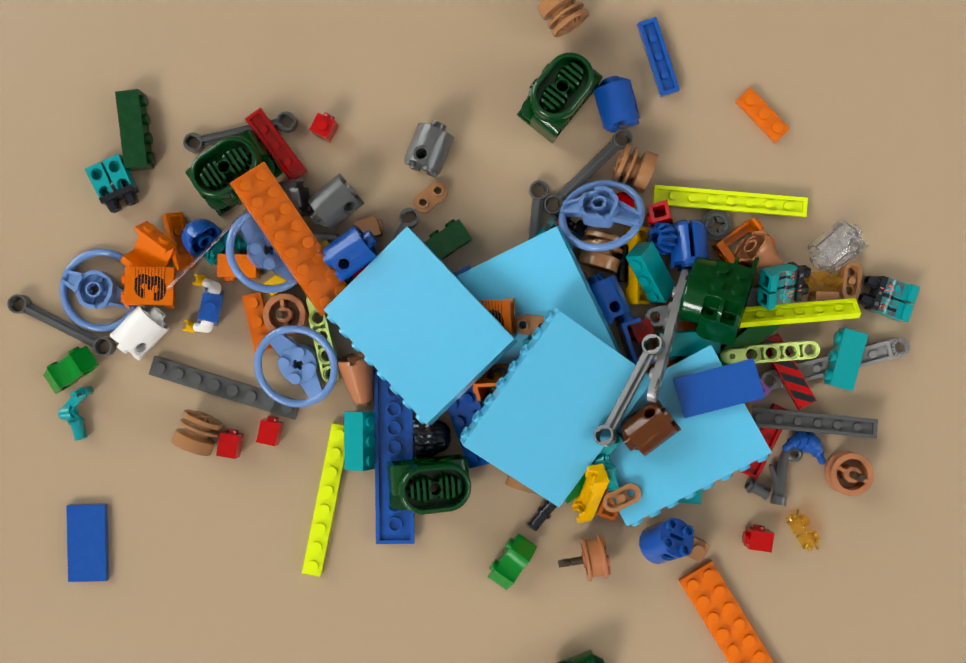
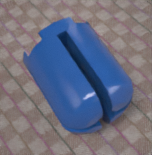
(690, 244)

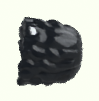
(430, 438)

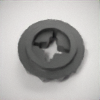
(720, 217)

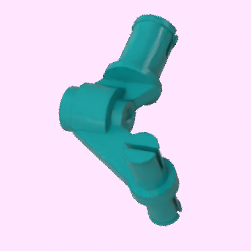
(239, 244)
(70, 412)
(603, 458)

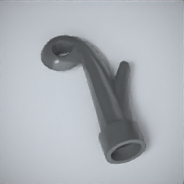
(779, 476)

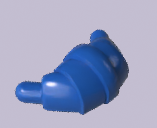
(807, 443)

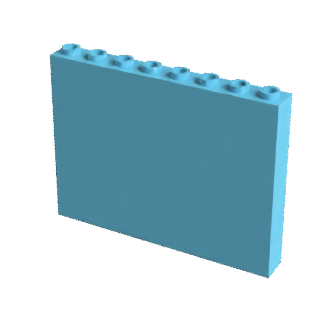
(540, 277)
(419, 326)
(548, 407)
(693, 458)

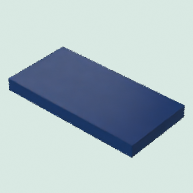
(719, 388)
(87, 542)

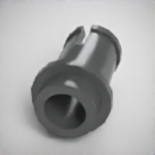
(753, 486)

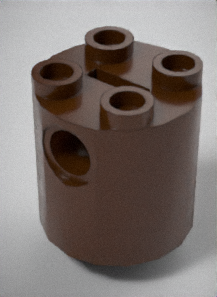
(648, 428)

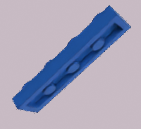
(658, 57)

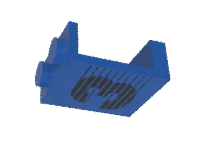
(625, 337)

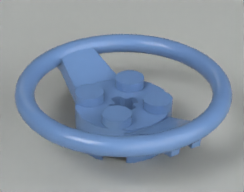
(602, 209)
(256, 241)
(83, 285)
(306, 374)

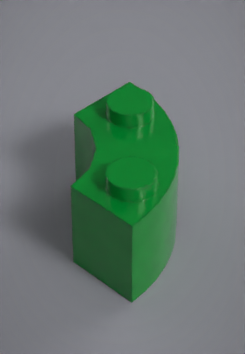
(74, 366)
(512, 561)

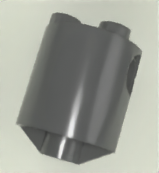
(429, 148)
(333, 203)

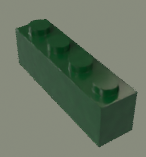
(134, 130)
(449, 239)

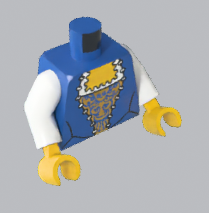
(209, 307)

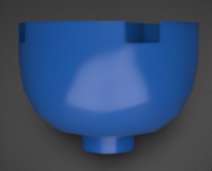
(199, 235)

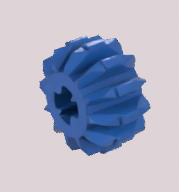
(663, 237)

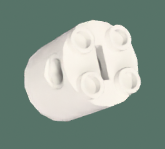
(140, 331)

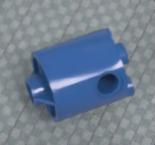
(616, 103)
(350, 252)
(609, 297)
(666, 541)

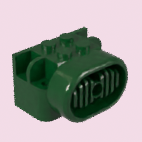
(550, 109)
(242, 154)
(717, 298)
(412, 478)

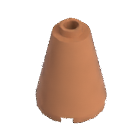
(758, 246)
(358, 377)

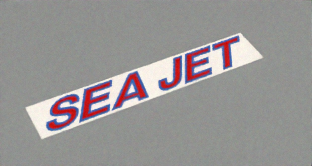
(205, 250)

